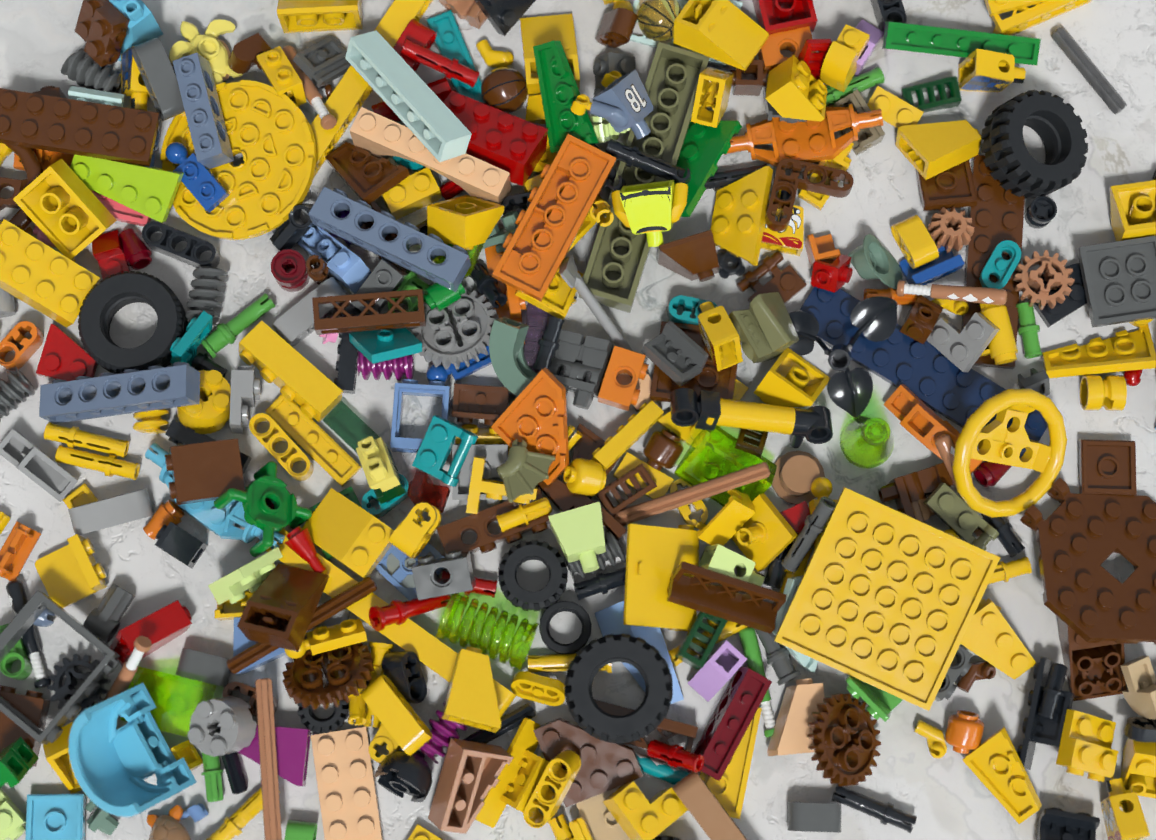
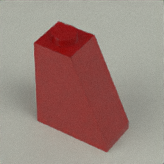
(158, 627)

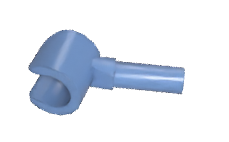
(196, 811)

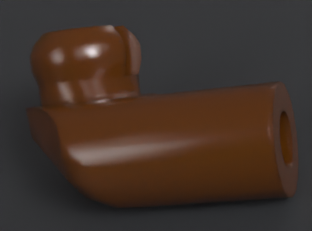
(977, 671)

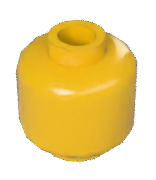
(584, 477)

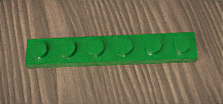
(958, 42)

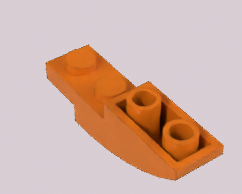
(921, 420)

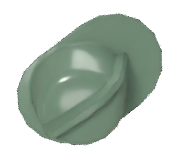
(875, 262)

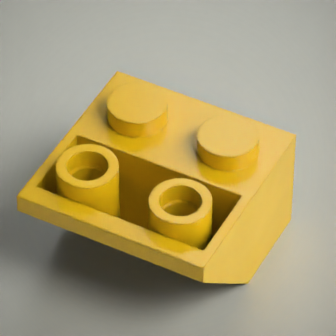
(796, 92)
(1139, 768)

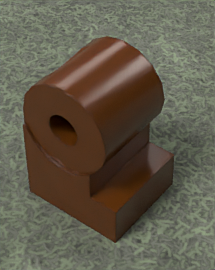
(245, 53)

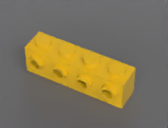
(289, 371)

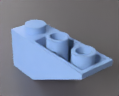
(341, 261)

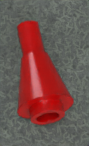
(302, 544)

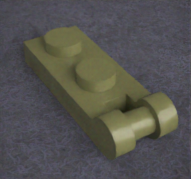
(959, 516)

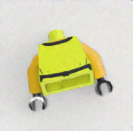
(650, 206)

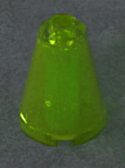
(867, 441)

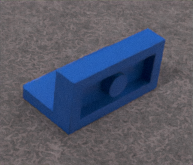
(933, 270)

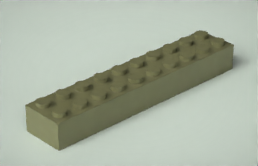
(617, 253)

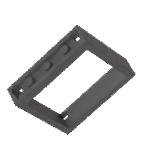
(13, 634)

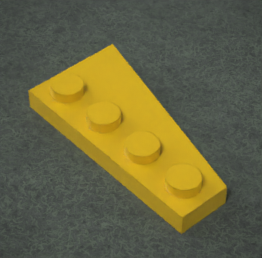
(1114, 354)

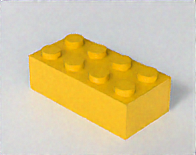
(42, 275)

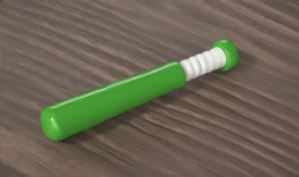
(754, 662)

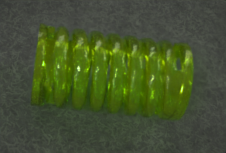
(485, 635)

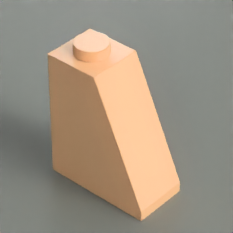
(793, 718)

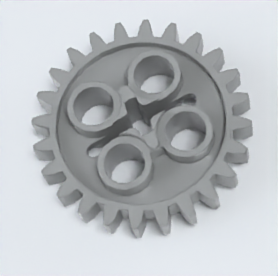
(477, 320)

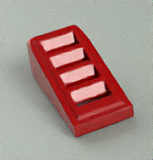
(815, 60)

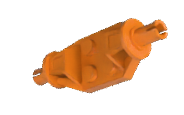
(805, 140)

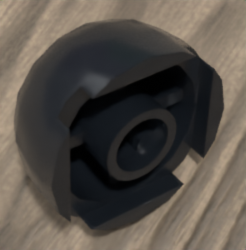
(405, 774)

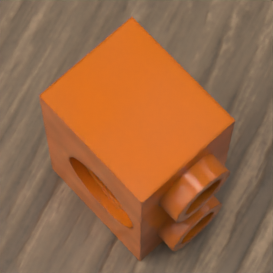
(788, 40)
(622, 362)

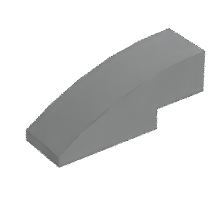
(36, 465)

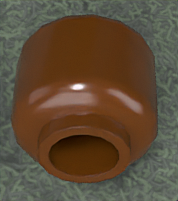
(663, 449)

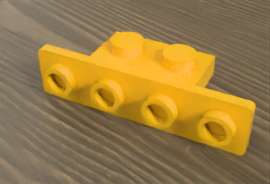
(518, 778)

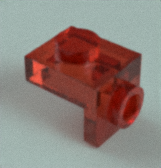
(423, 490)

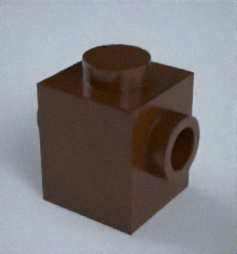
(749, 81)

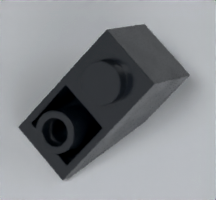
(180, 544)

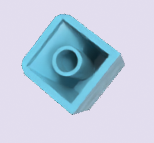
(141, 26)

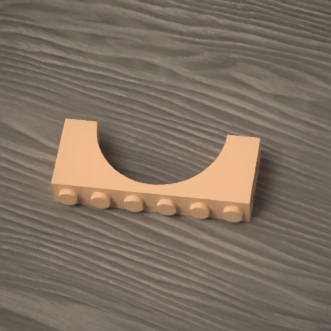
(388, 137)

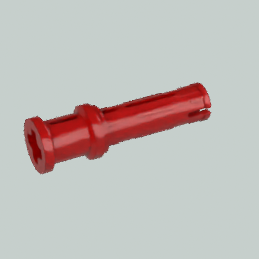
(399, 611)

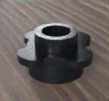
(725, 270)

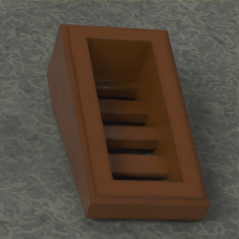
(650, 484)

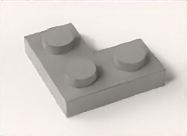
(963, 346)

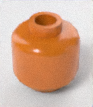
(964, 731)

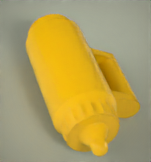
(1003, 345)

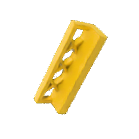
(1033, 16)

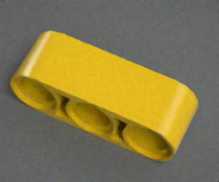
(275, 435)
(396, 714)
(560, 780)

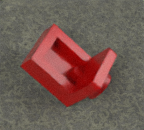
(833, 275)

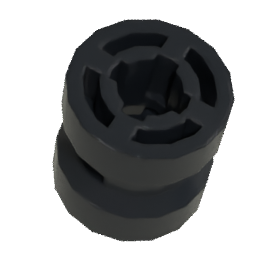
(1045, 208)

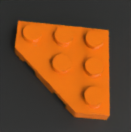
(540, 420)

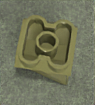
(764, 327)

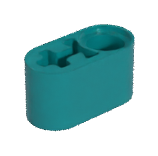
(687, 303)
(384, 507)

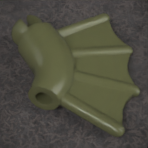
(523, 470)

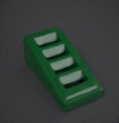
(929, 87)
(698, 663)

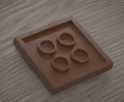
(708, 379)

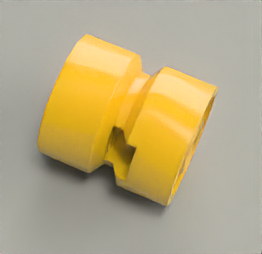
(1105, 392)

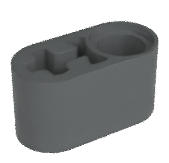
(203, 667)
(814, 817)

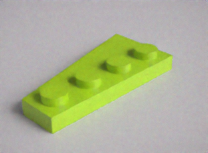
(132, 185)

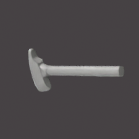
(570, 275)

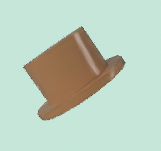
(794, 476)

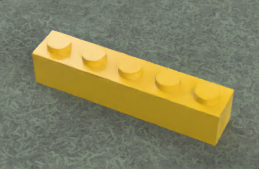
(627, 434)

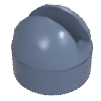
(42, 619)

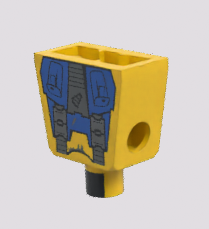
(988, 71)
(130, 82)

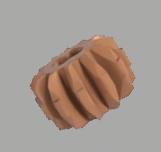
(950, 229)

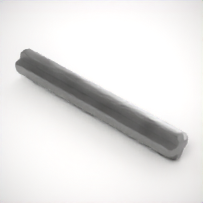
(1088, 70)

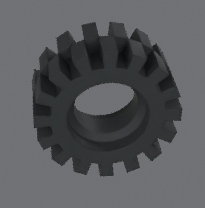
(324, 725)

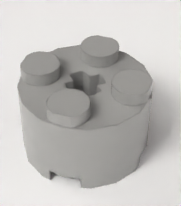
(222, 726)

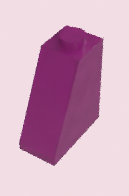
(291, 750)

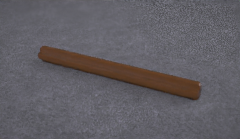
(321, 614)

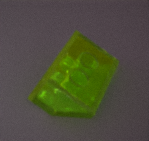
(715, 455)

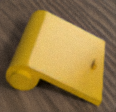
(650, 562)

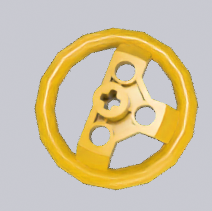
(1004, 445)

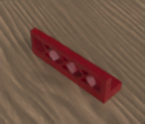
(731, 720)

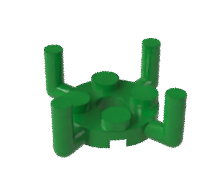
(258, 513)

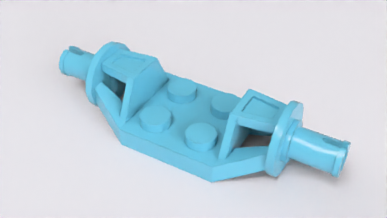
(217, 520)

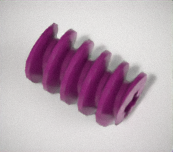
(397, 366)
(441, 732)

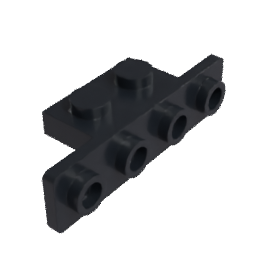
(1038, 728)

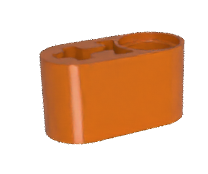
(29, 346)

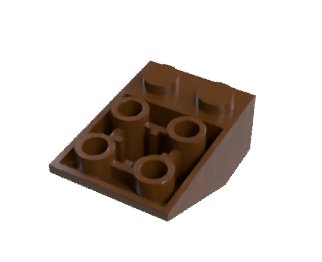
(283, 607)
(1092, 667)

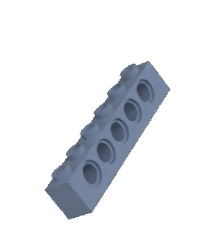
(446, 274)
(99, 396)

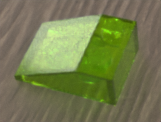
(174, 698)

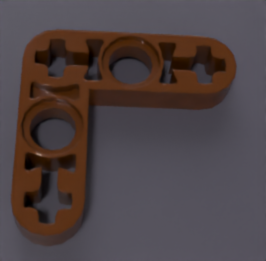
(792, 183)

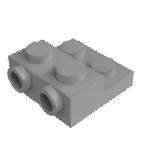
(243, 393)
(495, 456)

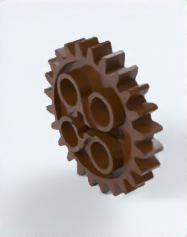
(347, 671)
(844, 740)

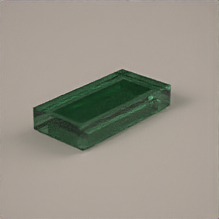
(348, 425)

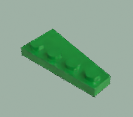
(558, 94)
(701, 153)

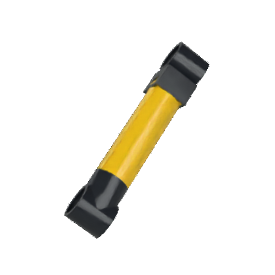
(711, 410)

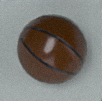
(504, 89)

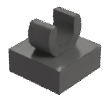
(1036, 381)

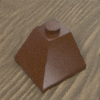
(691, 256)

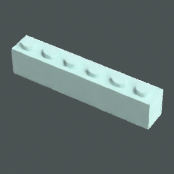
(408, 96)

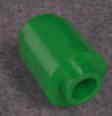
(441, 297)

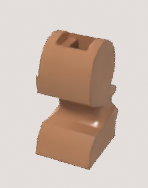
(466, 10)

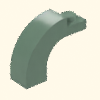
(507, 354)

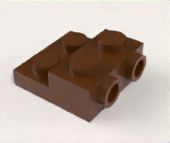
(102, 29)

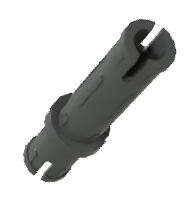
(813, 527)

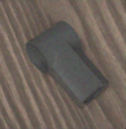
(105, 619)

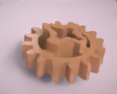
(1054, 279)

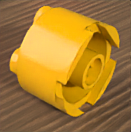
(213, 407)

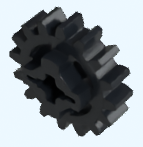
(72, 674)

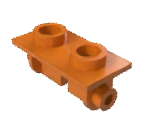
(17, 550)

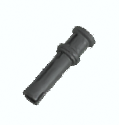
(778, 658)

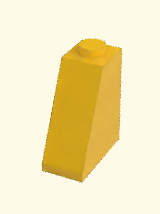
(938, 145)
(472, 692)

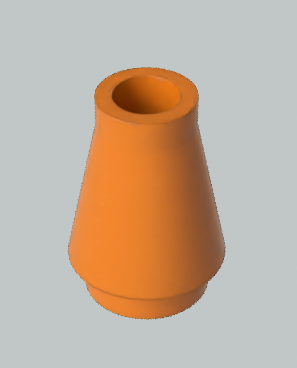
(165, 514)

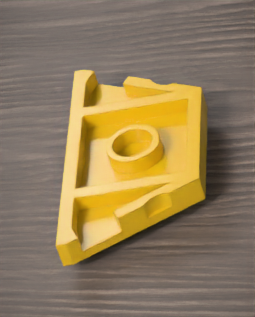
(741, 215)

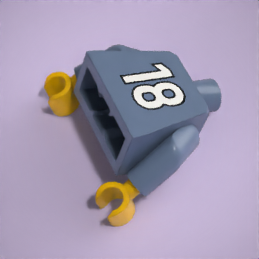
(621, 103)

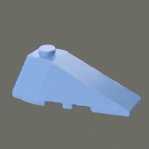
(611, 622)

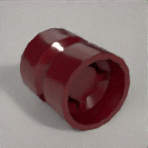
(290, 270)

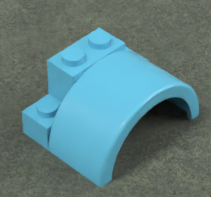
(116, 762)

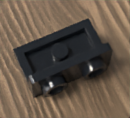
(1061, 825)

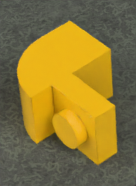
(842, 58)

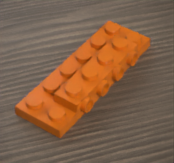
(553, 217)

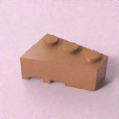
(464, 782)

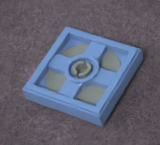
(397, 569)

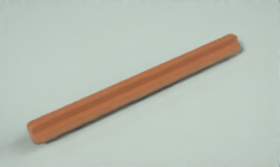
(693, 493)
(268, 759)

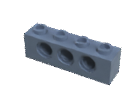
(203, 110)

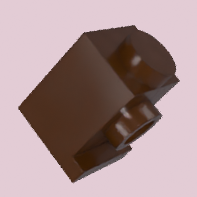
(921, 319)

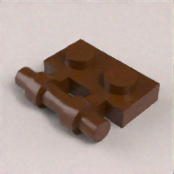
(785, 282)

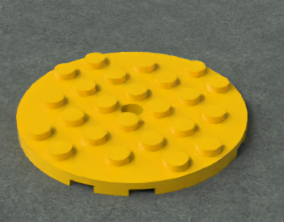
(276, 167)

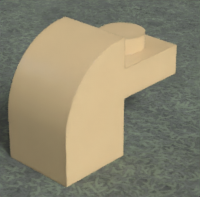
(1141, 686)

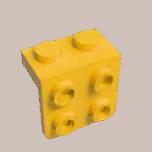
(71, 572)

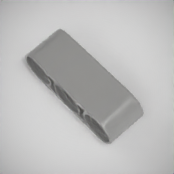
(299, 319)
(111, 512)

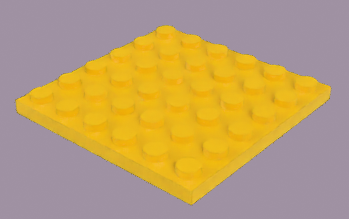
(886, 598)

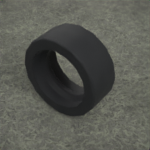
(576, 609)

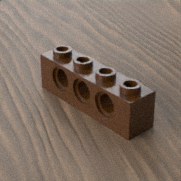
(452, 533)

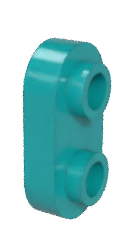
(1000, 267)

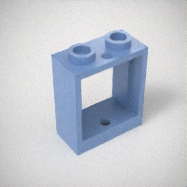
(411, 387)

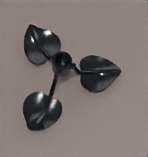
(848, 389)

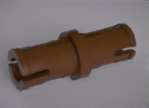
(320, 267)

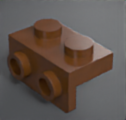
(479, 403)

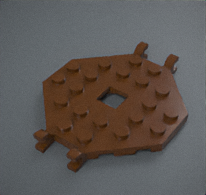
(1071, 554)

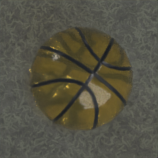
(657, 18)

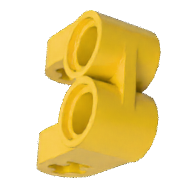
(412, 536)

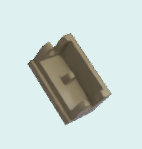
(866, 137)

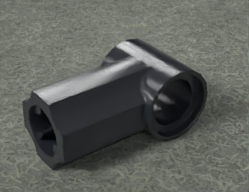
(293, 229)

